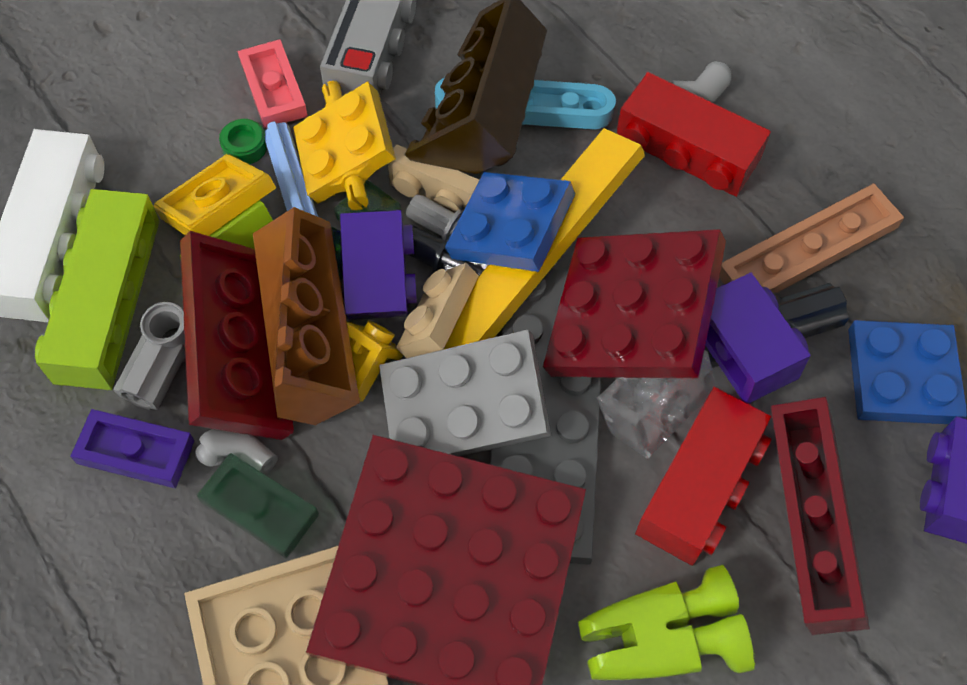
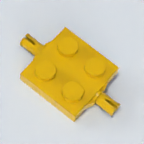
(344, 144)

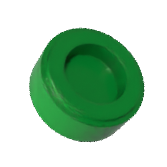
(243, 140)

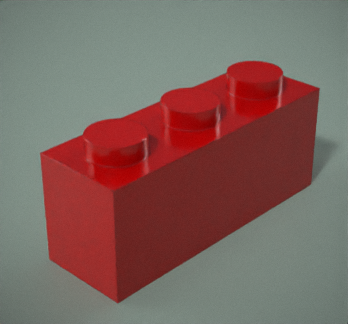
(692, 133)
(705, 477)

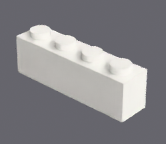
(42, 219)

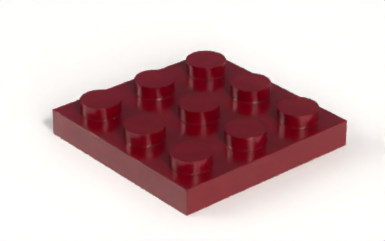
(636, 306)

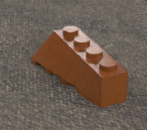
(304, 318)

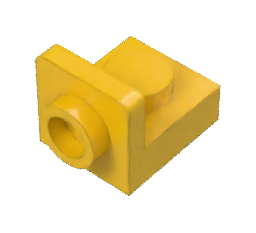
(370, 348)

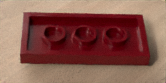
(226, 340)

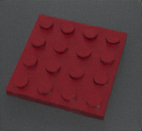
(447, 570)

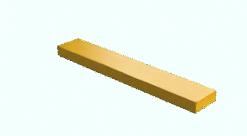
(504, 289)

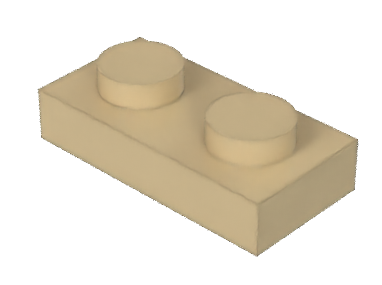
(440, 184)
(438, 311)

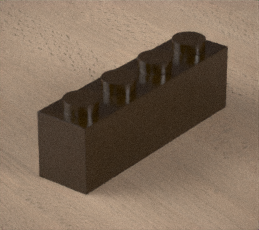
(484, 92)

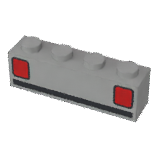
(366, 43)

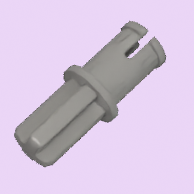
(433, 216)

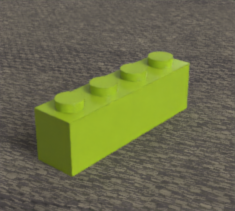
(98, 290)

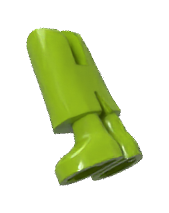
(658, 635)

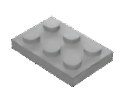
(467, 396)

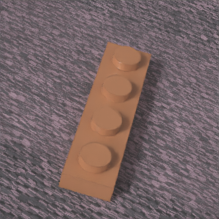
(816, 241)

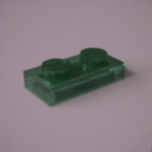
(258, 505)

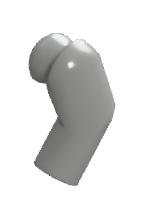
(710, 83)
(220, 443)

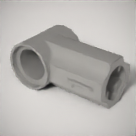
(154, 359)

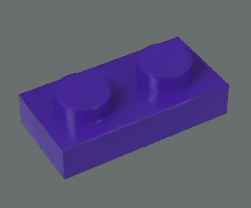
(133, 448)

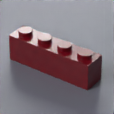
(819, 518)

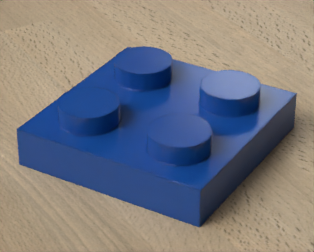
(511, 221)
(906, 372)

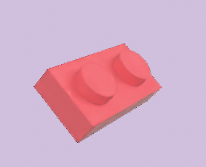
(272, 83)

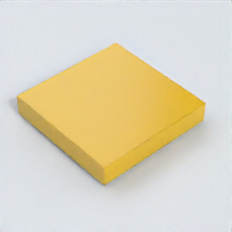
(214, 196)

